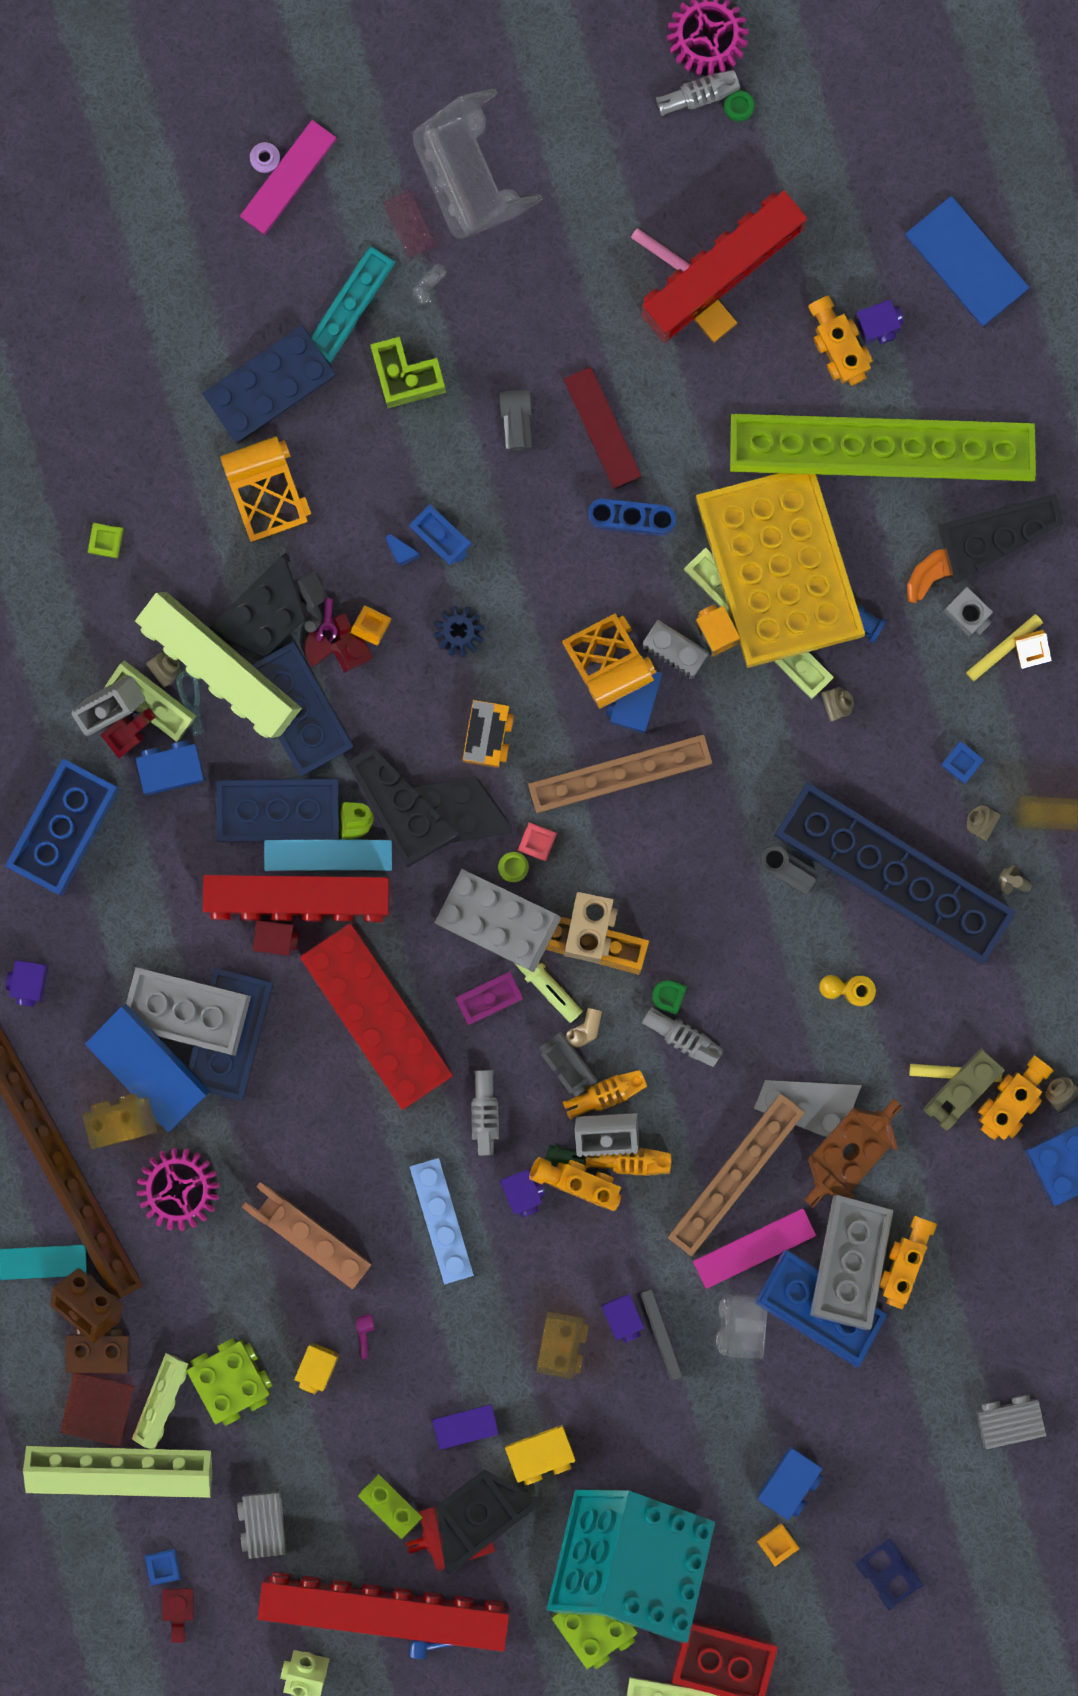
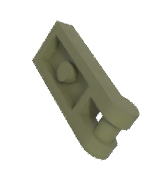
(964, 1088)

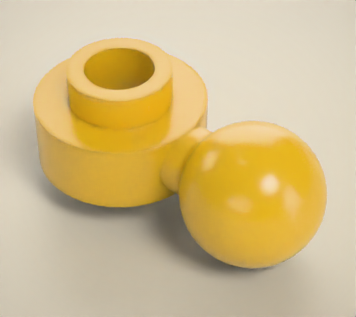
(832, 987)

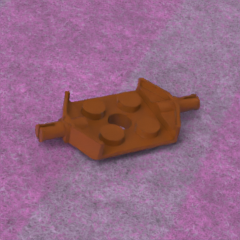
(871, 1139)

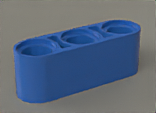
(619, 508)

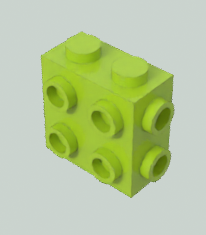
(230, 1381)
(594, 1636)

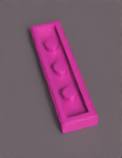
(288, 177)
(754, 1248)

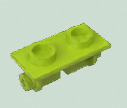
(389, 1506)

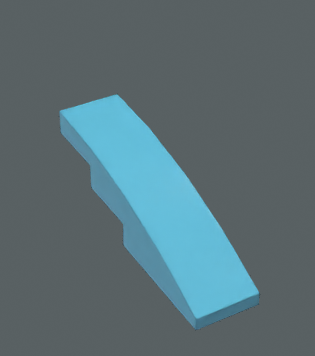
(327, 855)

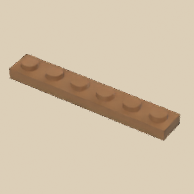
(620, 774)
(736, 1174)

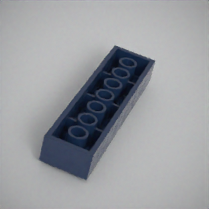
(894, 874)

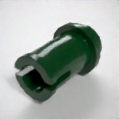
(562, 1155)

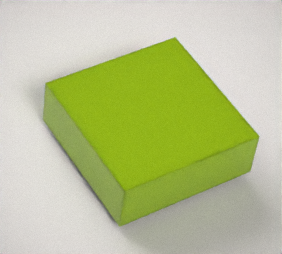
(105, 540)

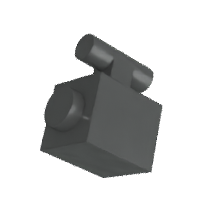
(312, 594)

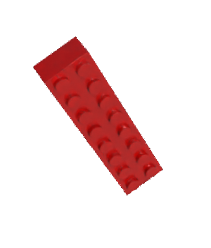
(383, 1612)

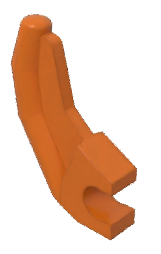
(925, 573)

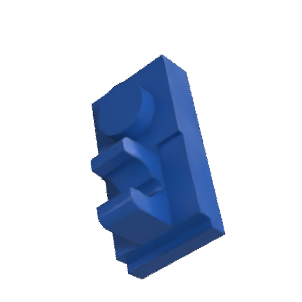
(440, 535)

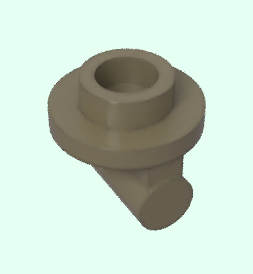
(164, 668)
(837, 703)
(982, 822)
(1010, 878)
(1061, 1093)

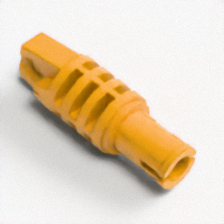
(607, 1093)
(644, 1162)

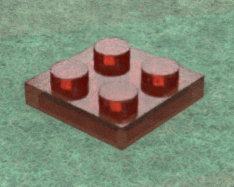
(97, 1409)

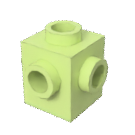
(304, 1674)

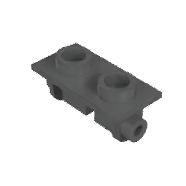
(561, 1055)

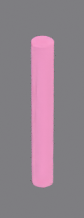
(659, 250)

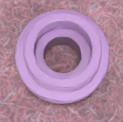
(271, 164)

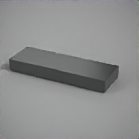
(661, 1334)

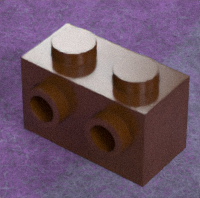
(86, 1304)
(106, 1355)

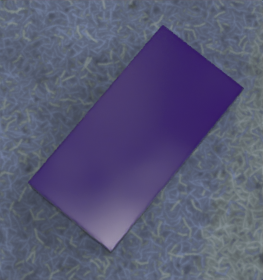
(465, 1426)

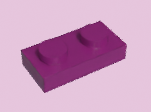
(489, 998)

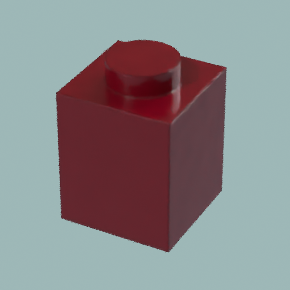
(275, 938)

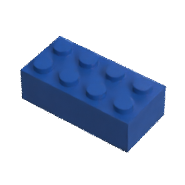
(62, 827)
(1057, 1165)

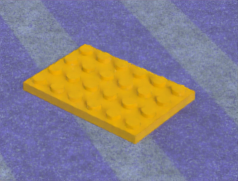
(779, 566)

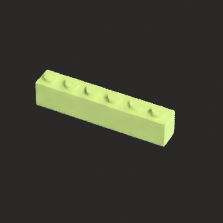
(218, 665)
(118, 1471)

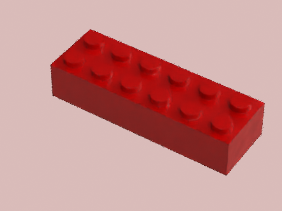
(723, 266)
(296, 897)
(376, 1016)

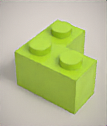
(403, 382)

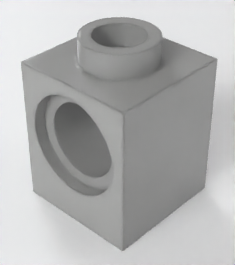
(965, 599)

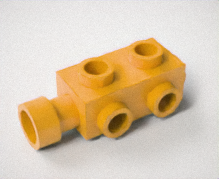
(839, 349)
(1008, 1104)
(592, 1188)
(901, 1268)

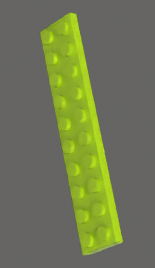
(882, 447)

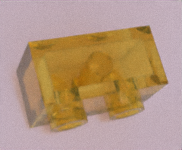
(119, 1122)
(561, 1344)

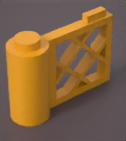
(256, 464)
(616, 675)

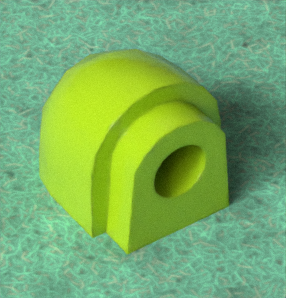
(354, 820)

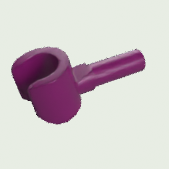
(327, 622)
(364, 1324)

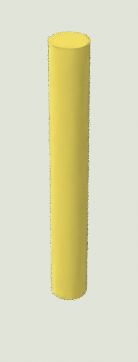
(1003, 648)
(936, 1071)

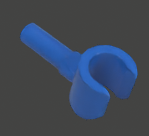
(419, 1648)

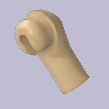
(586, 1032)

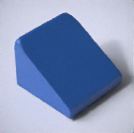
(402, 553)

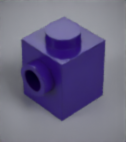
(879, 322)
(27, 982)
(522, 1193)
(623, 1318)

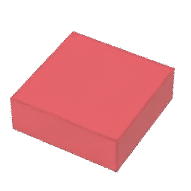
(537, 841)

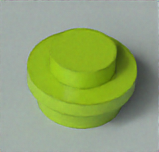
(513, 867)

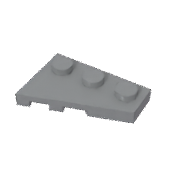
(823, 1102)

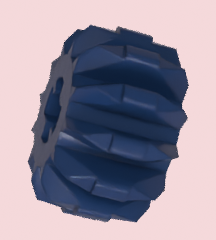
(460, 621)

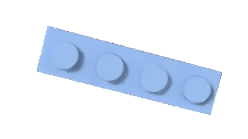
(441, 1221)

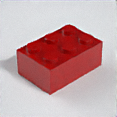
(724, 1662)

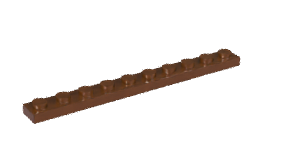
(64, 1175)

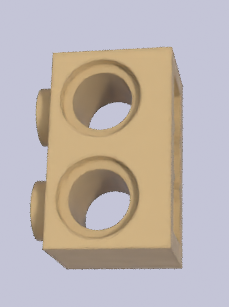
(582, 926)

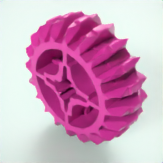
(694, 41)
(202, 1178)

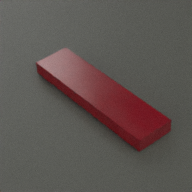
(602, 428)

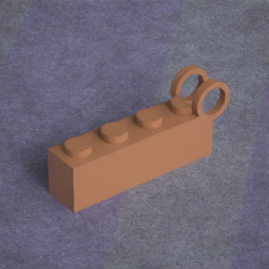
(310, 1237)

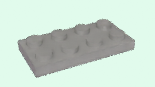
(498, 920)
(189, 1010)
(851, 1262)

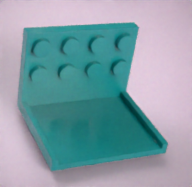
(631, 1562)

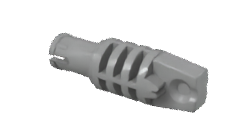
(699, 92)
(682, 1036)
(484, 1113)

